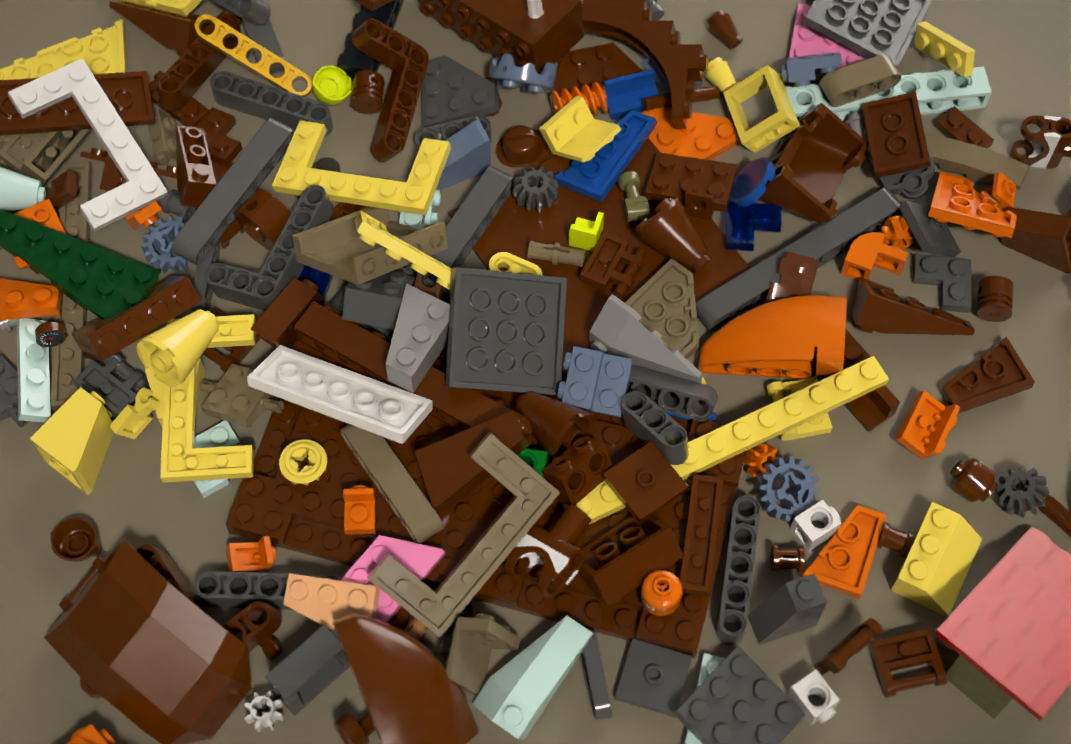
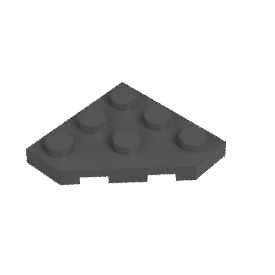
(455, 93)

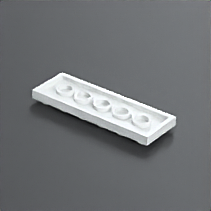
(340, 394)

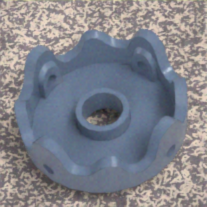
(521, 76)

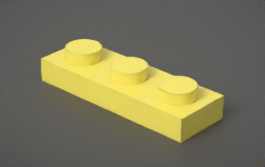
(944, 49)

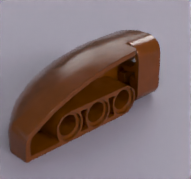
(404, 685)

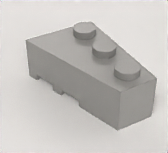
(417, 338)

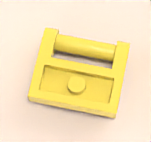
(814, 427)

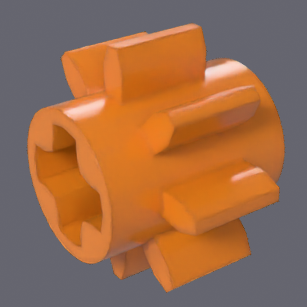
(897, 232)
(757, 457)

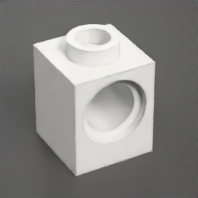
(811, 536)
(814, 685)

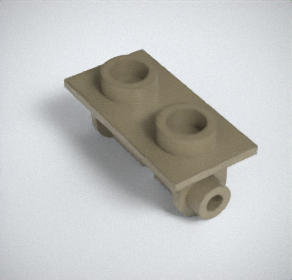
(165, 131)

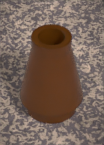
(724, 28)

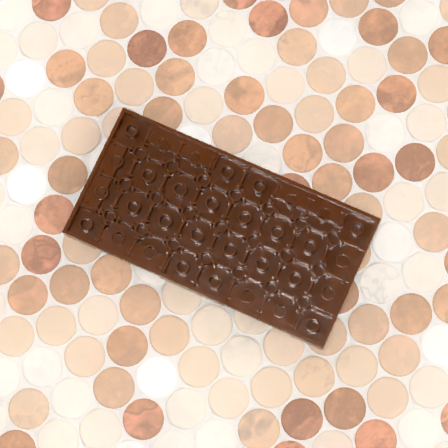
(313, 518)

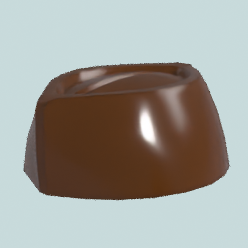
(75, 540)

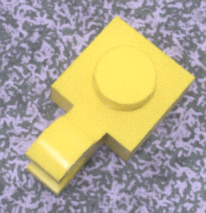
(135, 418)

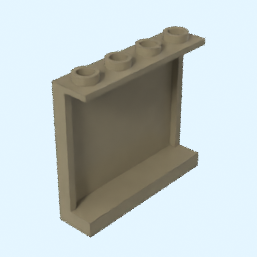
(341, 253)

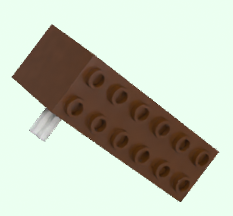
(523, 28)

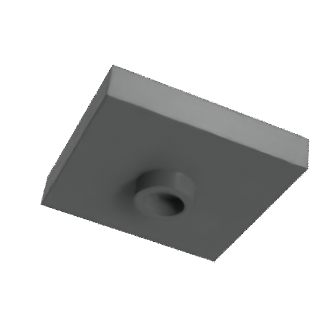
(929, 233)
(653, 677)

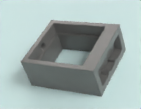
(308, 670)

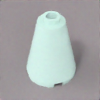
(19, 191)

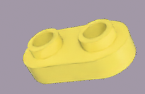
(513, 264)

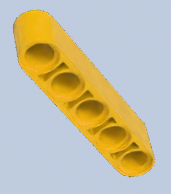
(247, 45)

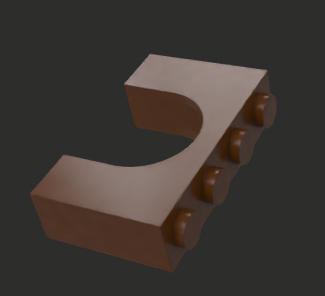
(164, 302)

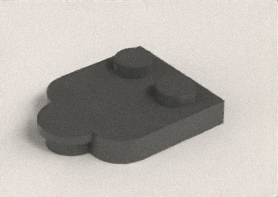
(911, 183)

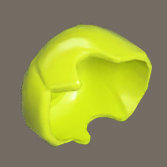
(331, 85)

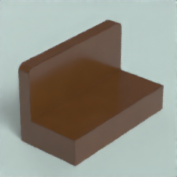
(873, 407)

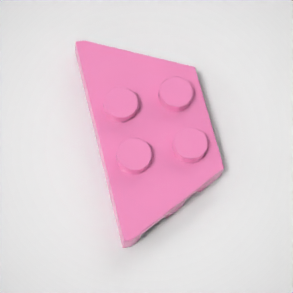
(415, 557)

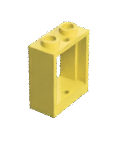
(770, 128)

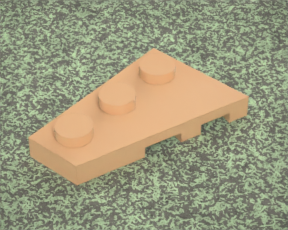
(329, 599)

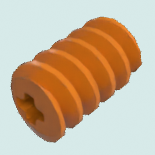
(594, 98)

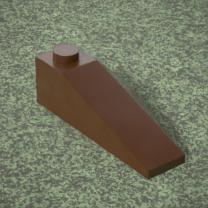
(167, 28)

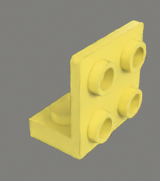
(576, 133)

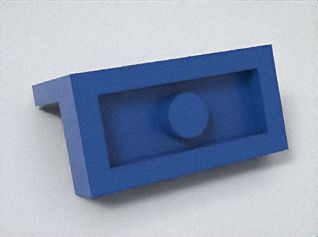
(627, 92)

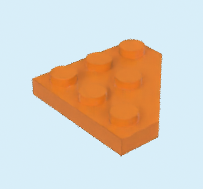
(703, 138)
(961, 204)

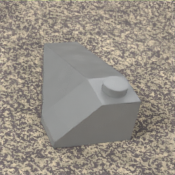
(622, 335)

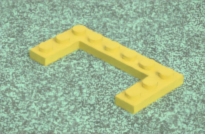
(410, 196)
(375, 232)
(178, 456)

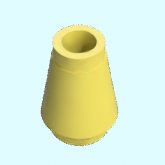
(720, 74)

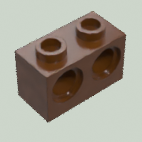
(578, 469)

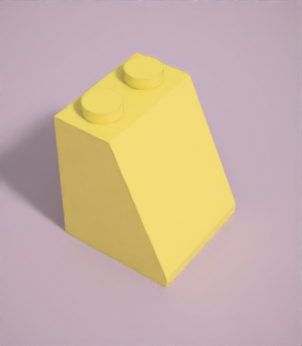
(77, 439)

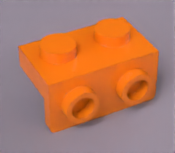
(927, 425)

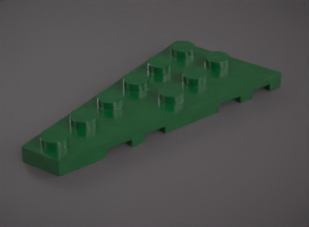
(80, 270)

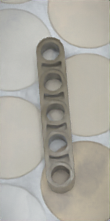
(393, 483)

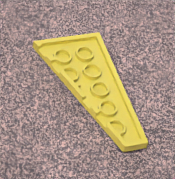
(101, 51)

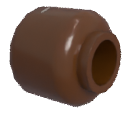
(973, 480)

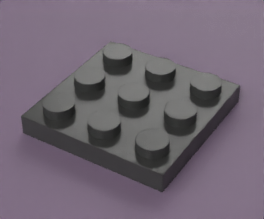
(738, 706)

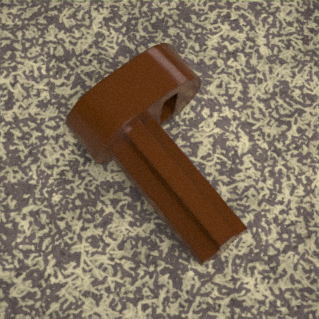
(352, 731)

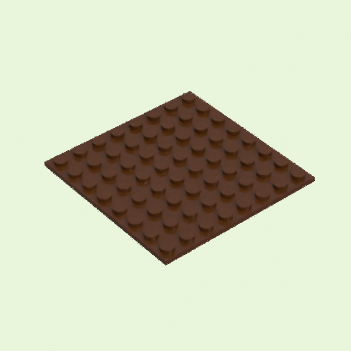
(516, 227)

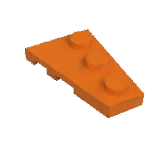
(849, 554)

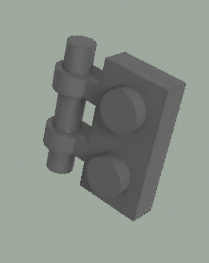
(114, 392)

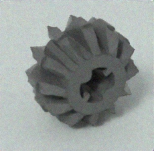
(535, 189)
(1014, 500)

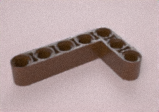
(409, 68)
(245, 621)

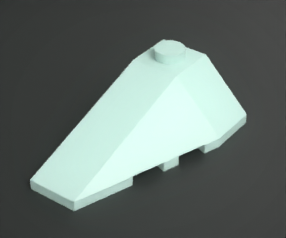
(527, 683)

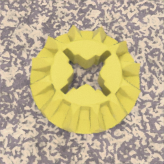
(297, 452)

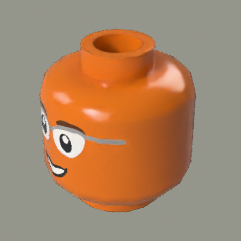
(661, 593)

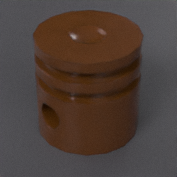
(366, 95)
(995, 299)

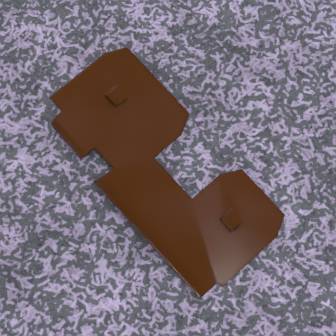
(796, 277)

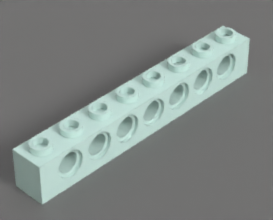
(935, 94)

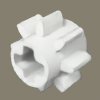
(267, 719)

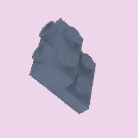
(802, 68)
(595, 381)

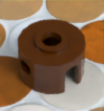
(265, 221)

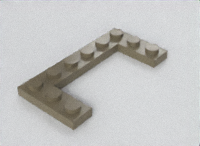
(441, 607)

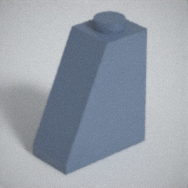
(468, 155)

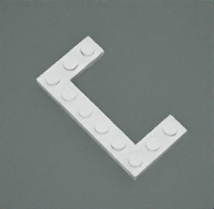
(78, 82)

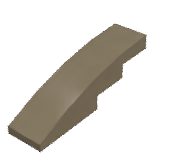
(974, 161)

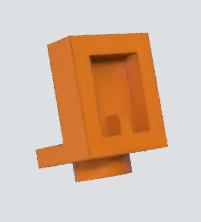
(359, 510)

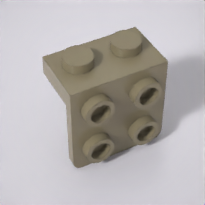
(472, 649)

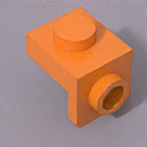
(1002, 191)
(144, 216)
(251, 556)

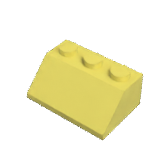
(938, 560)

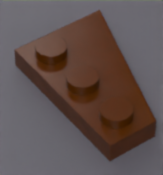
(989, 379)

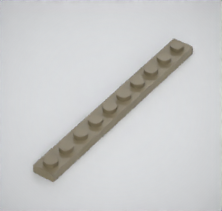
(68, 357)

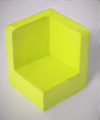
(586, 233)

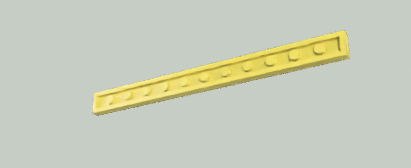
(757, 428)

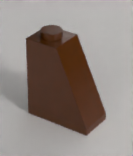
(1042, 237)
(278, 320)

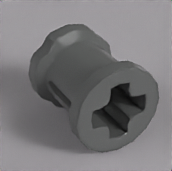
(172, 204)

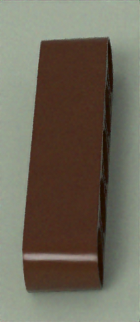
(194, 66)

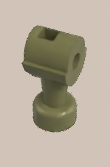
(635, 206)

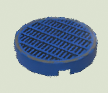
(750, 182)

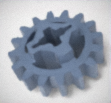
(162, 239)
(778, 479)

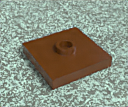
(645, 482)

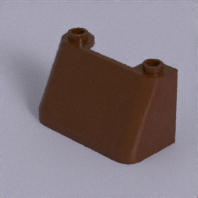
(813, 164)

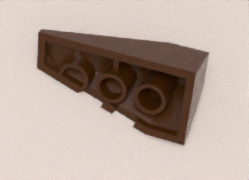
(883, 311)

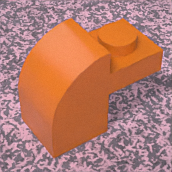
(870, 251)

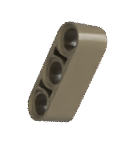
(860, 80)

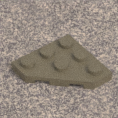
(669, 307)

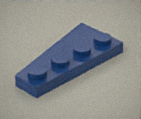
(601, 173)

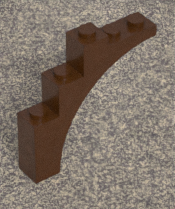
(659, 40)

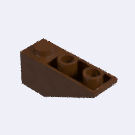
(194, 166)

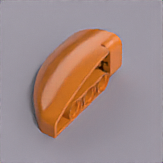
(780, 340)

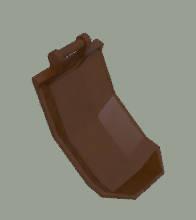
(151, 650)

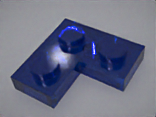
(743, 221)

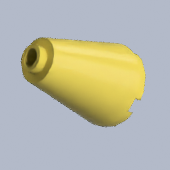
(178, 346)

